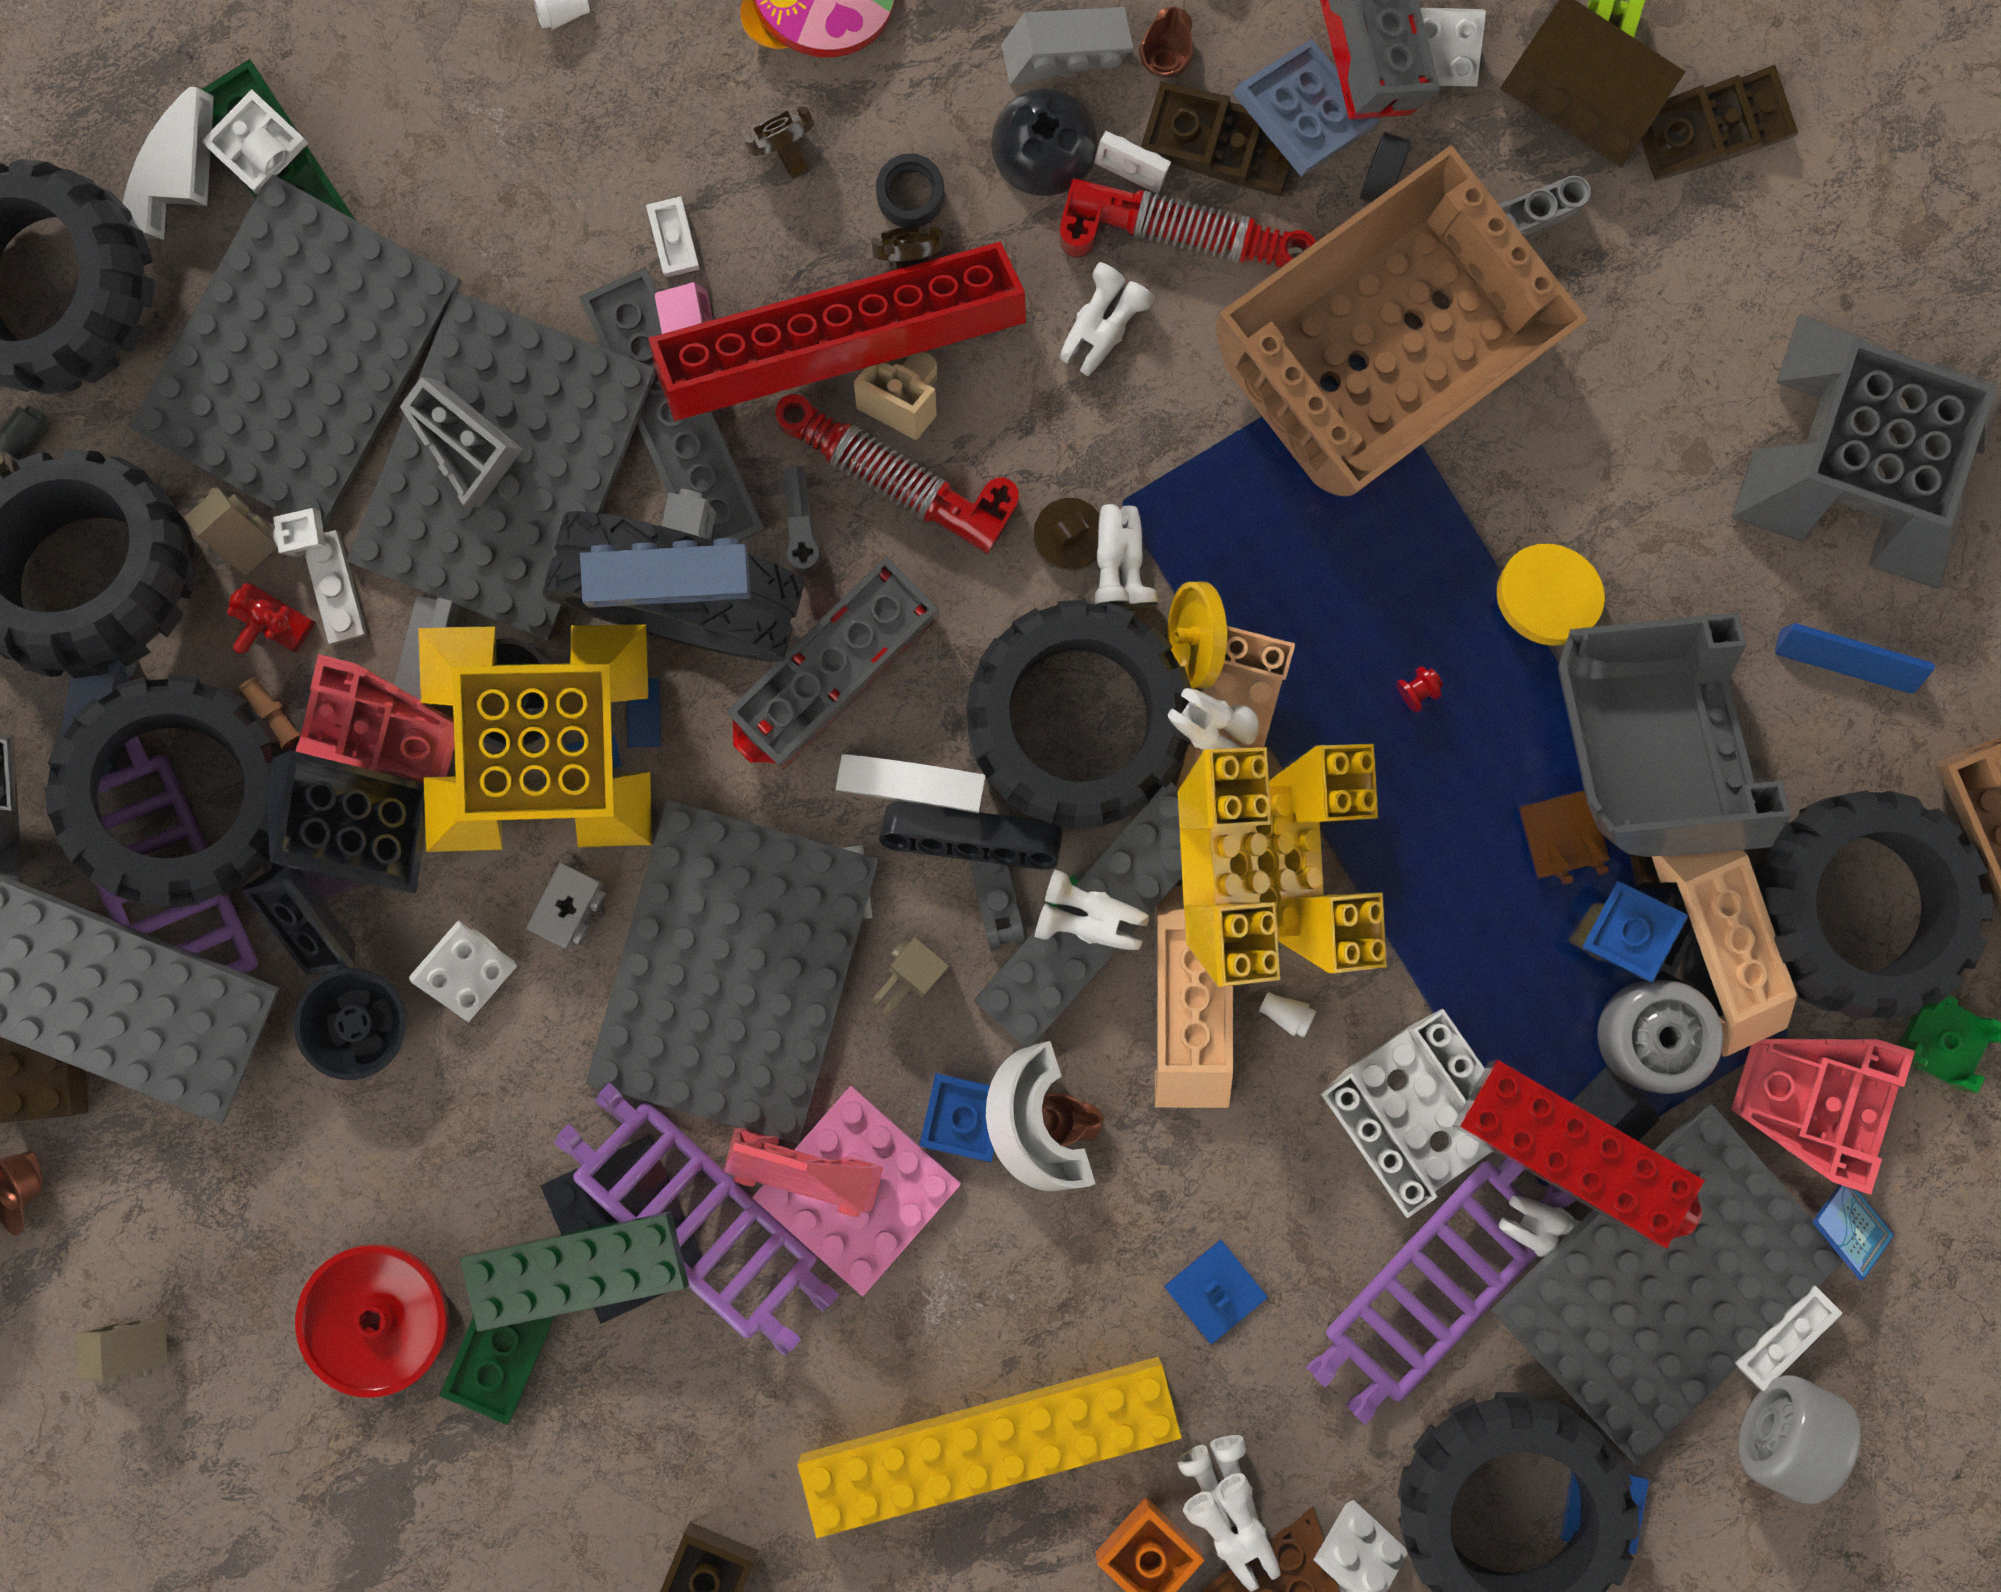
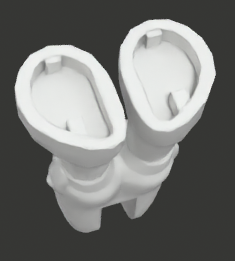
(1090, 323)
(1121, 547)
(1207, 715)
(1102, 917)
(1539, 1226)
(1227, 1453)
(1232, 1547)

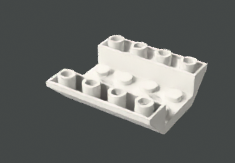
(1397, 1125)

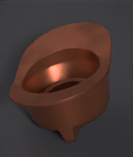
(19, 1185)

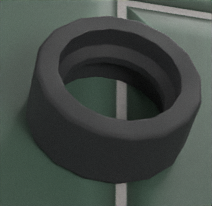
(910, 163)
(1385, 166)

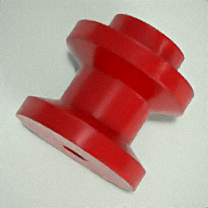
(1426, 684)

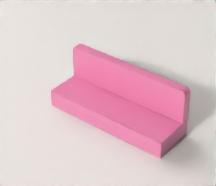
(683, 307)

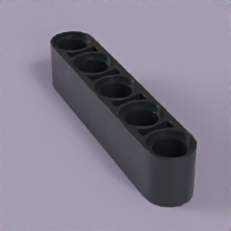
(971, 836)

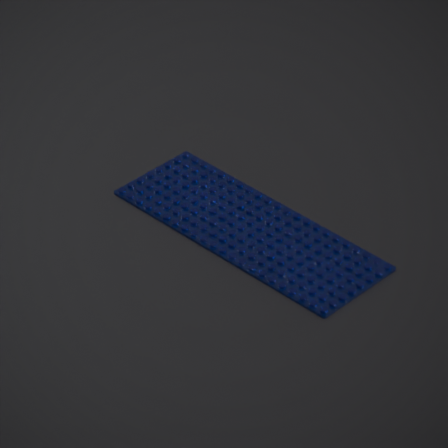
(1367, 599)

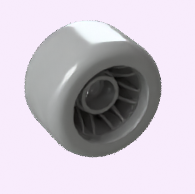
(1632, 1028)
(1799, 1440)

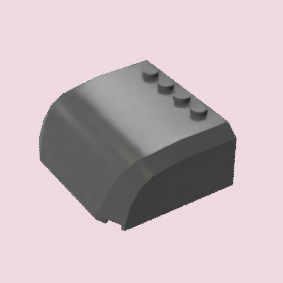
(1665, 737)

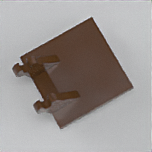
(1563, 836)

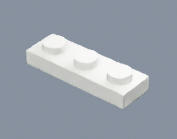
(335, 591)
(1788, 1338)

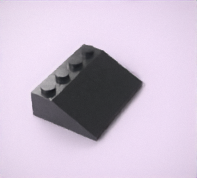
(345, 821)
(578, 1211)

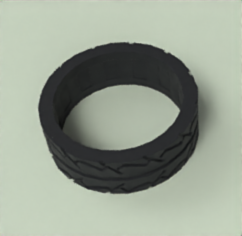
(738, 627)

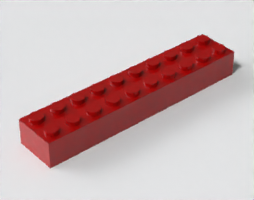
(837, 330)

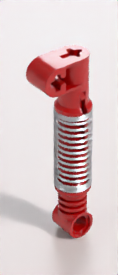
(1173, 222)
(900, 479)

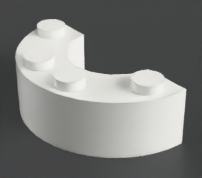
(1018, 1126)

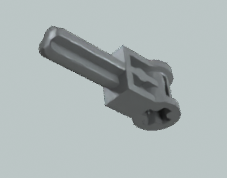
(800, 522)

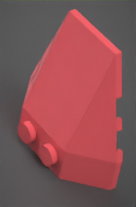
(373, 724)
(1825, 1101)

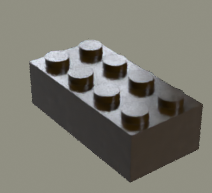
(38, 1085)
(709, 1563)

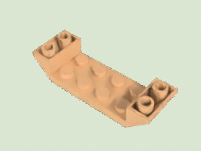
(1249, 678)
(1735, 943)
(1191, 1020)

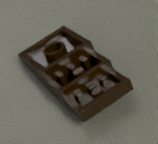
(1718, 123)
(1214, 139)

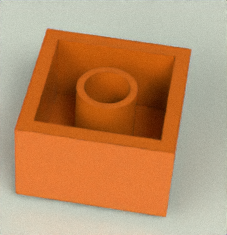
(1149, 1552)

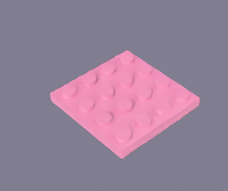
(907, 1197)

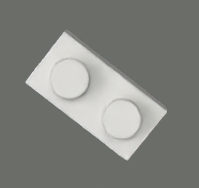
(1132, 162)
(673, 237)

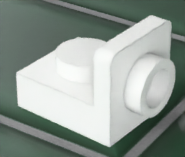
(298, 532)

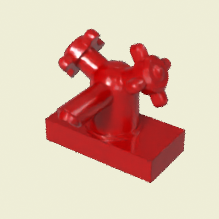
(269, 616)

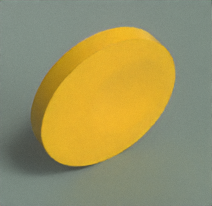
(1549, 592)
(1198, 632)

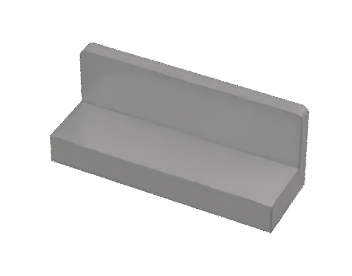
(425, 614)

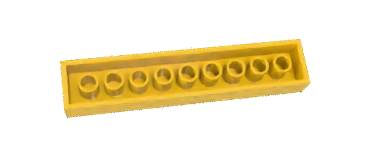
(988, 1447)

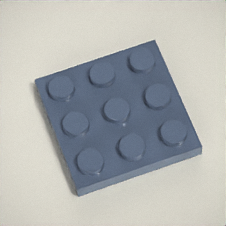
(1302, 107)

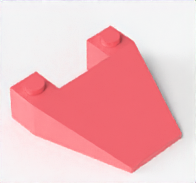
(839, 1181)

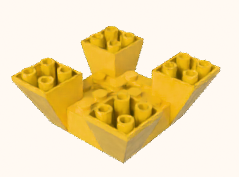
(486, 697)
(1258, 863)

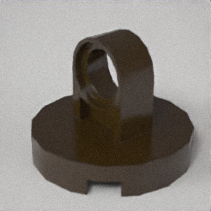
(781, 135)
(907, 246)
(1067, 534)

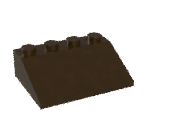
(1592, 80)

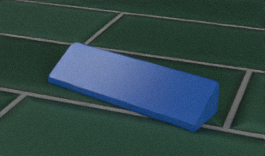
(1852, 658)

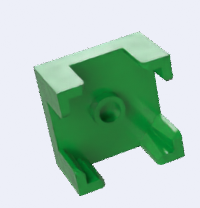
(1950, 1043)

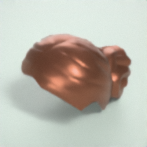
(1168, 43)
(1070, 1119)

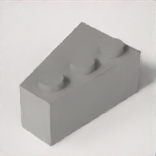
(1065, 43)
(461, 439)

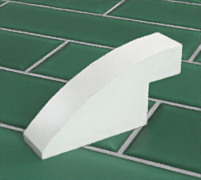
(171, 163)
(910, 782)

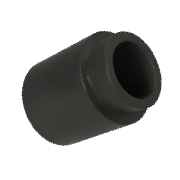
(22, 431)

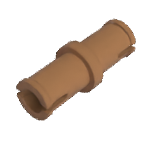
(267, 708)

